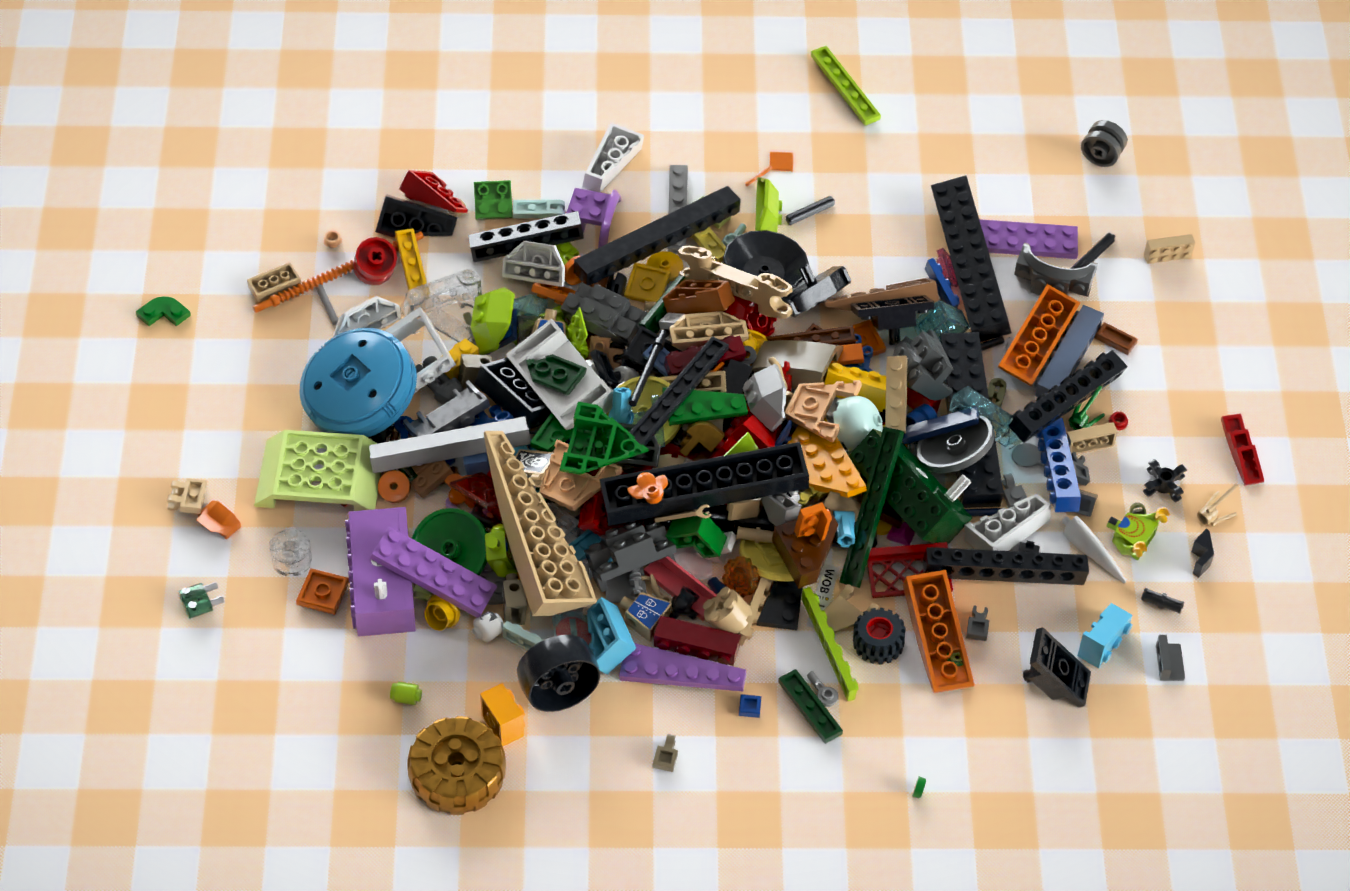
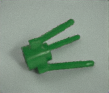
(1080, 420)

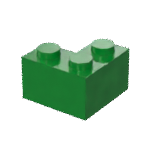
(697, 533)

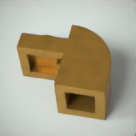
(702, 432)

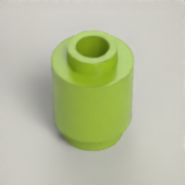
(405, 693)

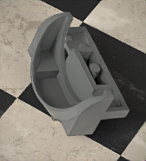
(1063, 279)
(604, 313)
(923, 353)
(629, 549)

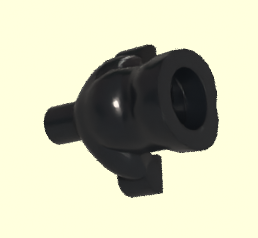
(683, 602)

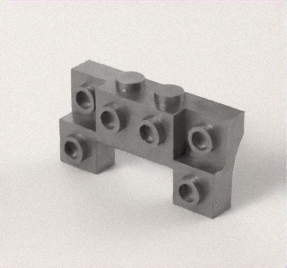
(452, 415)

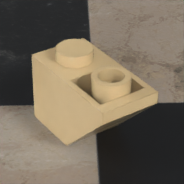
(744, 509)

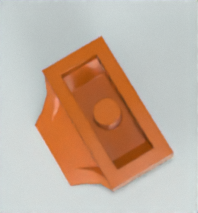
(219, 519)

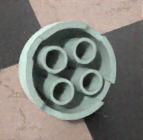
(856, 419)

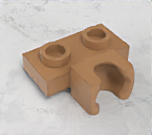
(603, 345)
(430, 476)

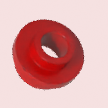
(1120, 420)

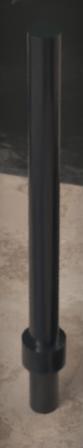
(657, 346)

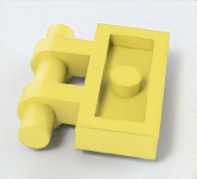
(809, 495)

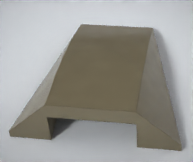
(806, 359)

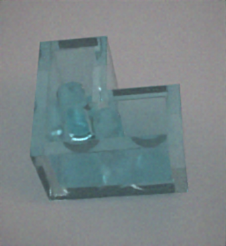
(942, 319)

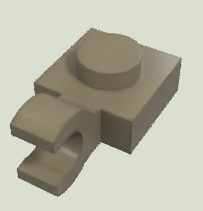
(666, 756)

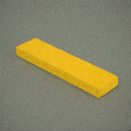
(410, 258)

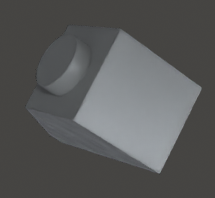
(781, 508)

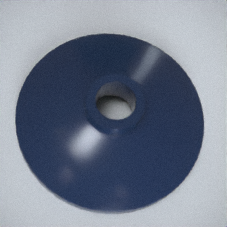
(784, 436)

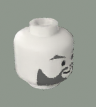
(487, 626)

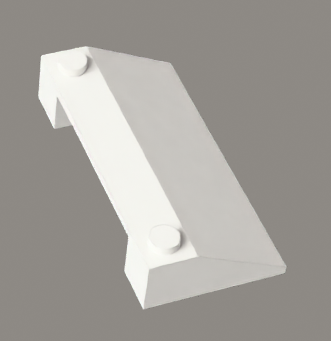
(548, 341)

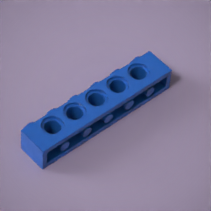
(1059, 468)

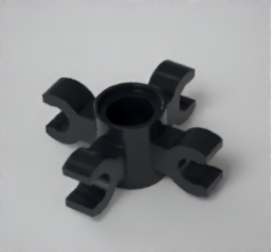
(1164, 480)

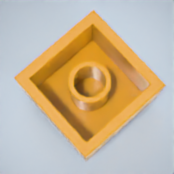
(502, 713)

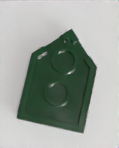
(556, 373)

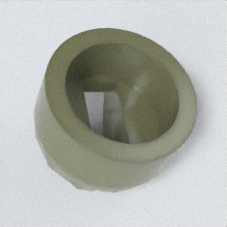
(1137, 511)

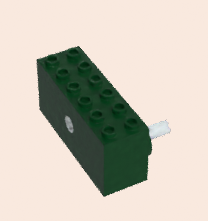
(916, 494)

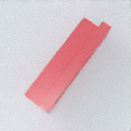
(673, 577)

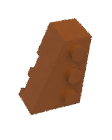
(699, 297)

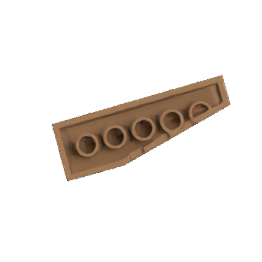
(899, 290)

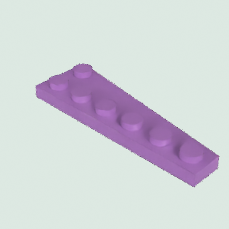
(670, 668)

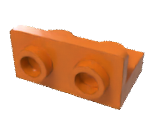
(813, 519)

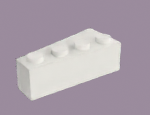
(612, 155)
(1009, 525)

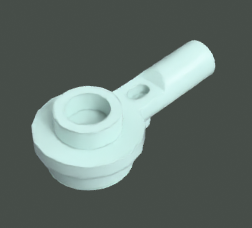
(729, 237)

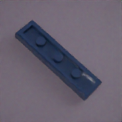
(941, 425)

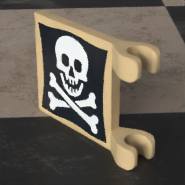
(535, 464)

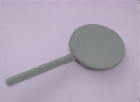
(1026, 455)

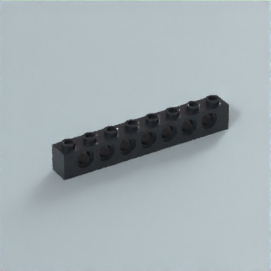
(1066, 396)
(1007, 565)

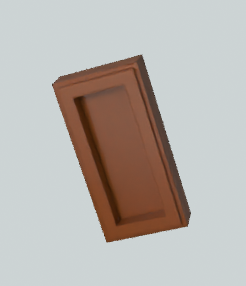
(1116, 338)

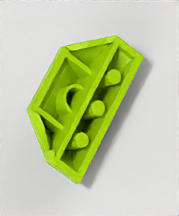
(767, 206)
(491, 318)

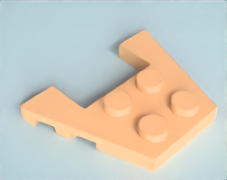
(812, 403)
(569, 488)

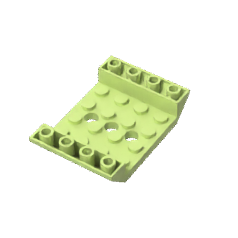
(344, 478)

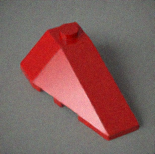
(431, 190)

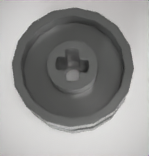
(1104, 143)

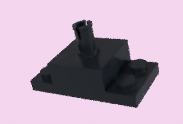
(893, 313)
(1057, 670)

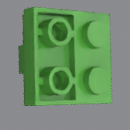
(493, 200)

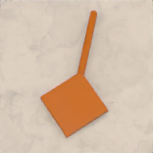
(778, 161)

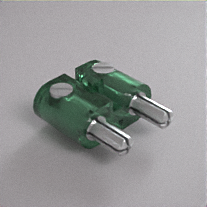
(197, 601)

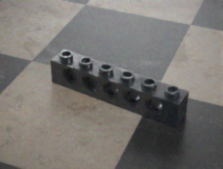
(503, 240)

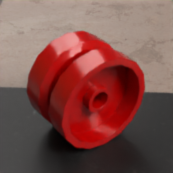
(374, 261)

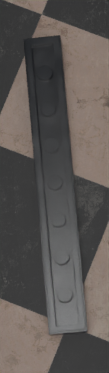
(679, 390)

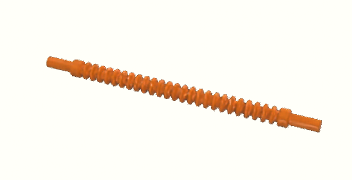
(274, 300)

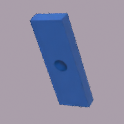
(945, 293)

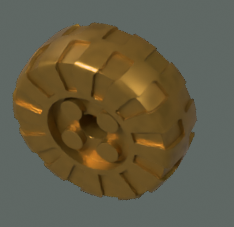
(456, 765)

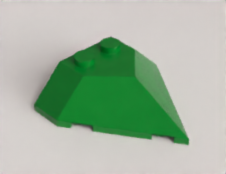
(597, 441)

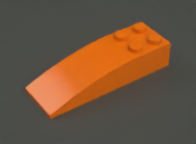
(1039, 335)
(937, 630)

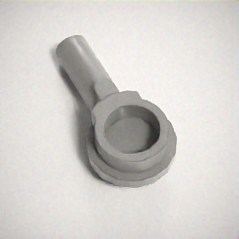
(827, 695)

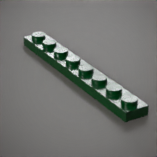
(871, 506)

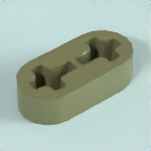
(999, 396)

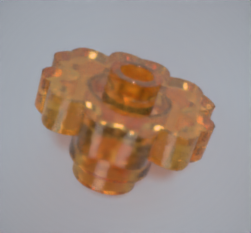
(741, 576)

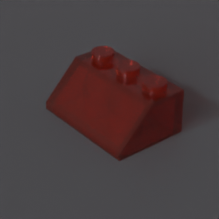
(480, 491)

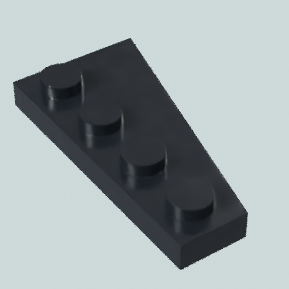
(782, 606)

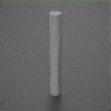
(327, 304)

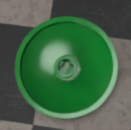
(454, 536)

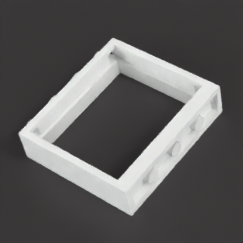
(411, 324)

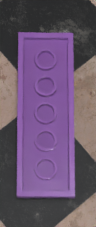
(1044, 239)
(433, 572)

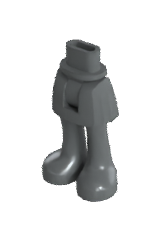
(444, 392)

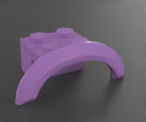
(595, 209)

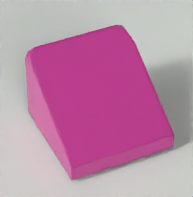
(901, 535)

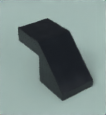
(1204, 550)

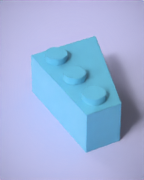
(1105, 635)

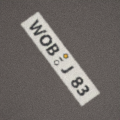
(825, 587)

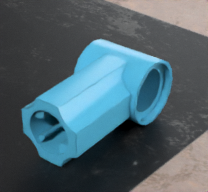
(620, 407)
(845, 531)

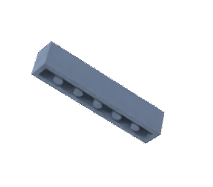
(1070, 349)

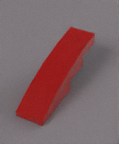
(1242, 450)

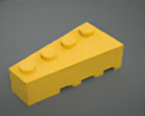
(872, 382)

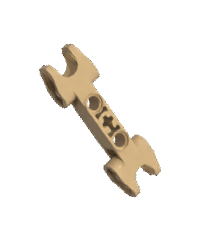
(760, 290)

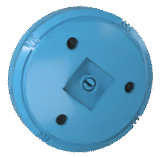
(358, 382)

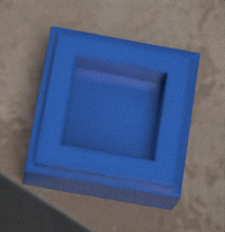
(750, 706)

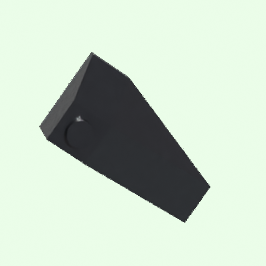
(402, 214)

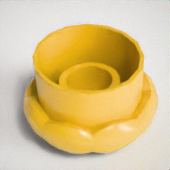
(441, 613)

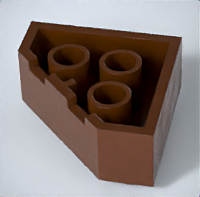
(804, 554)

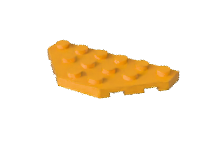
(828, 464)

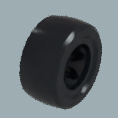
(571, 673)

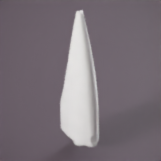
(1084, 539)

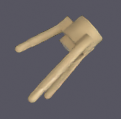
(1209, 513)

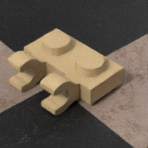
(193, 495)

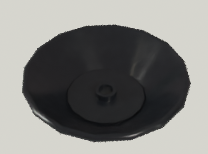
(767, 253)

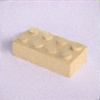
(1169, 248)
(273, 282)
(1092, 438)

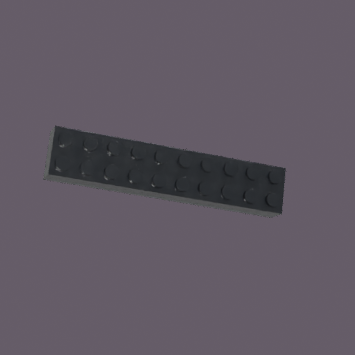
(971, 258)
(967, 361)
(709, 482)

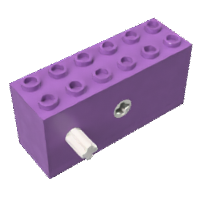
(378, 596)

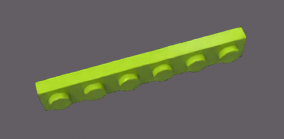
(845, 85)
(827, 638)

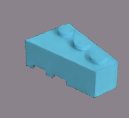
(609, 635)

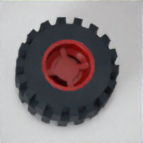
(879, 635)

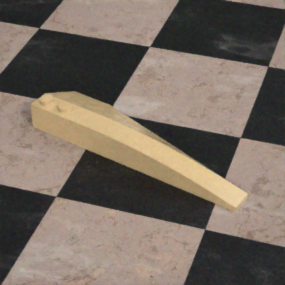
(544, 560)

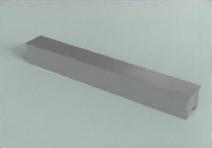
(444, 445)

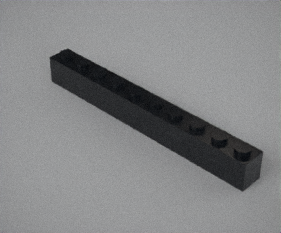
(656, 236)

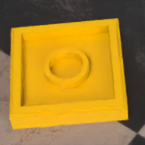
(646, 283)

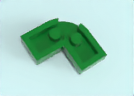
(160, 307)

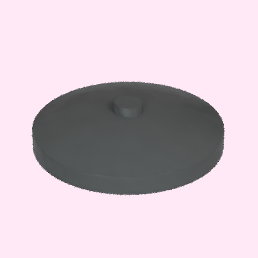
(956, 448)

